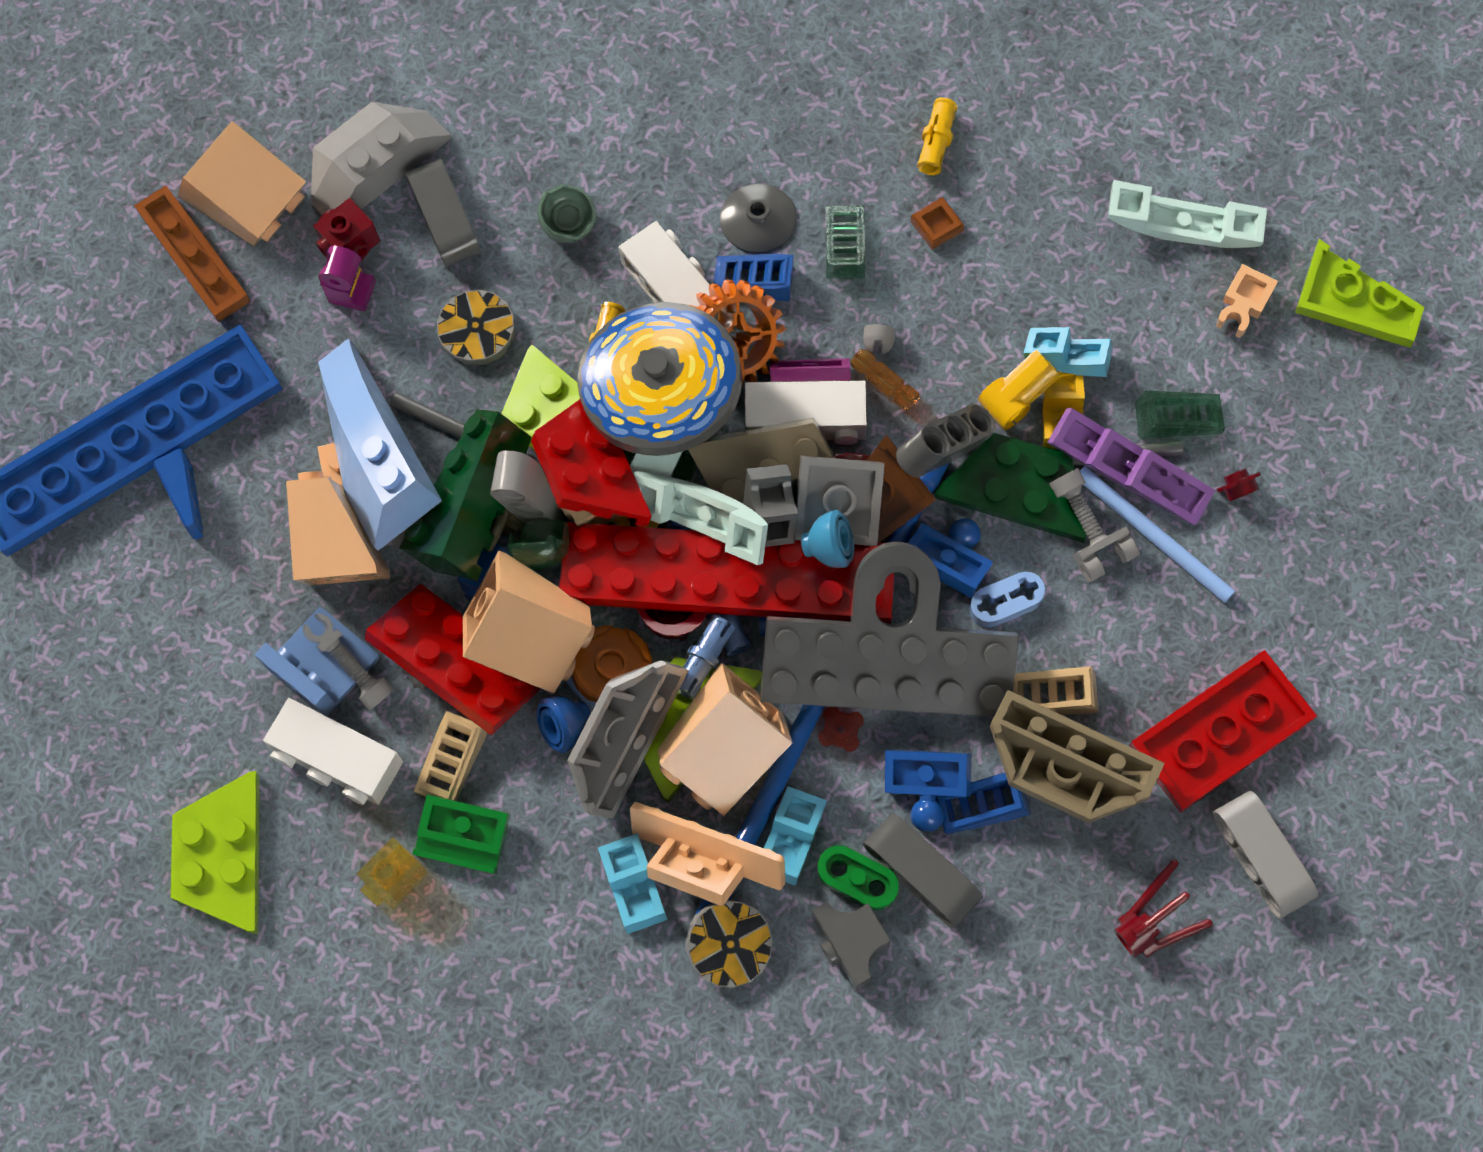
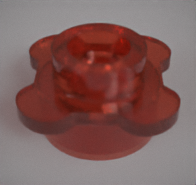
(847, 739)

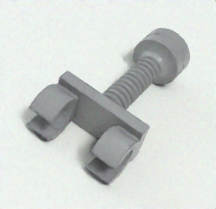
(1123, 544)
(372, 689)

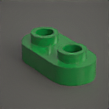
(859, 876)

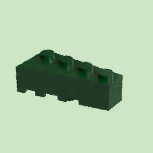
(458, 527)

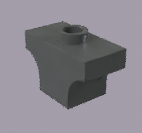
(771, 497)
(851, 940)

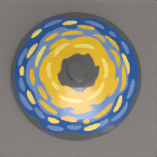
(660, 378)

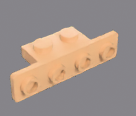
(701, 858)

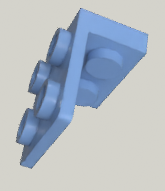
(315, 674)

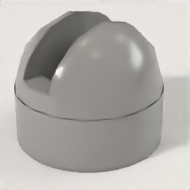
(879, 336)

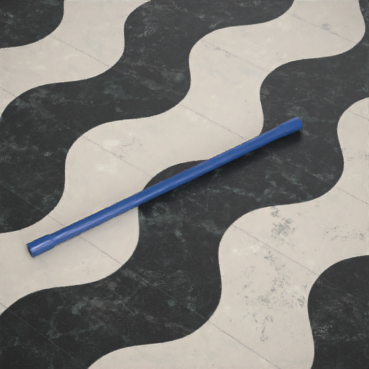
(804, 725)

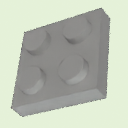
(844, 486)

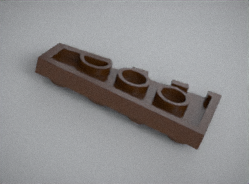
(901, 493)

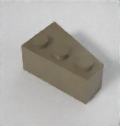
(728, 456)

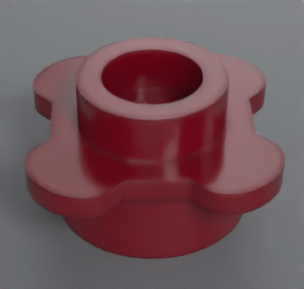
(1239, 484)

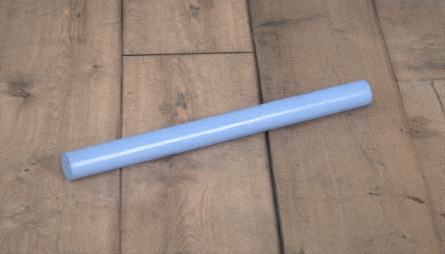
(1157, 536)

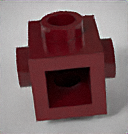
(347, 228)

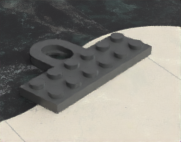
(886, 663)

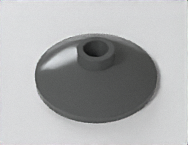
(760, 232)

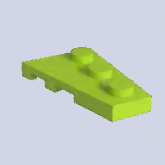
(1351, 299)

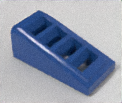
(768, 263)
(179, 481)
(986, 817)

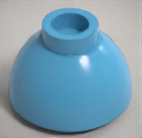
(830, 540)

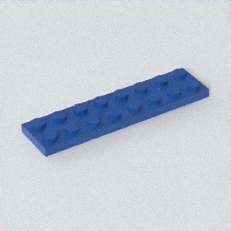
(129, 435)

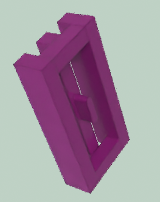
(810, 370)

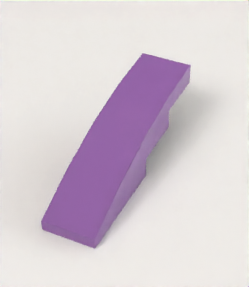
(1131, 466)

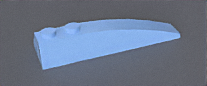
(372, 451)

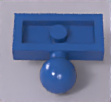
(952, 555)
(927, 776)

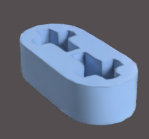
(1003, 591)

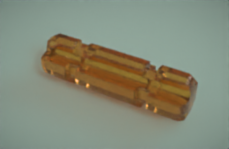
(884, 379)

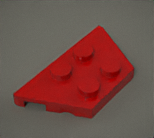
(587, 469)

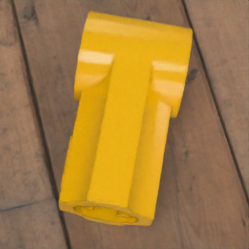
(1011, 397)

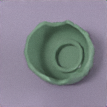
(566, 214)

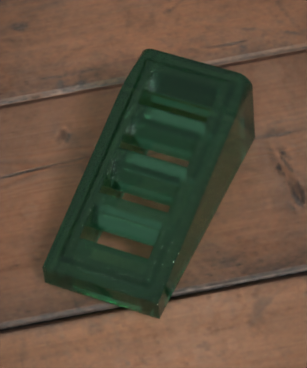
(845, 266)
(1158, 425)

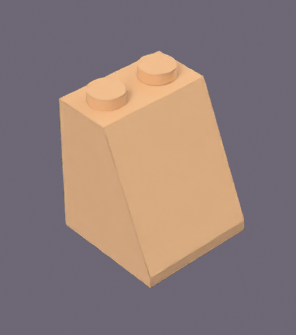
(242, 186)
(327, 534)
(525, 625)
(723, 741)

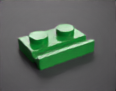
(461, 834)

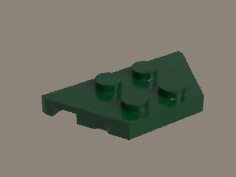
(1012, 483)

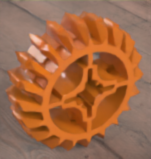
(764, 333)

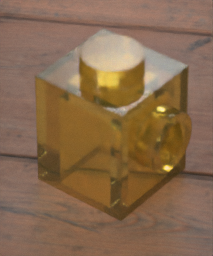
(391, 875)

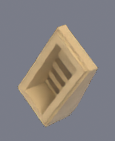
(1086, 675)
(442, 739)

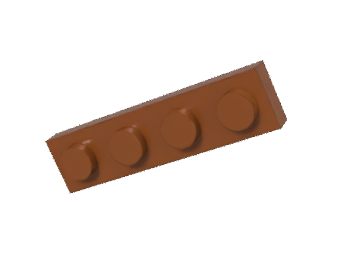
(192, 253)

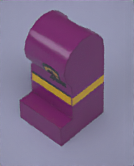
(344, 279)

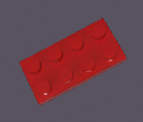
(427, 642)
(1224, 730)

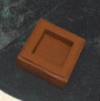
(937, 223)

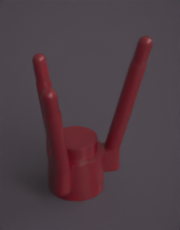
(1139, 932)

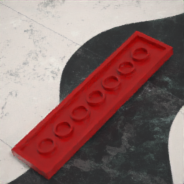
(696, 575)

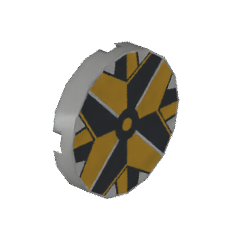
(476, 327)
(729, 944)

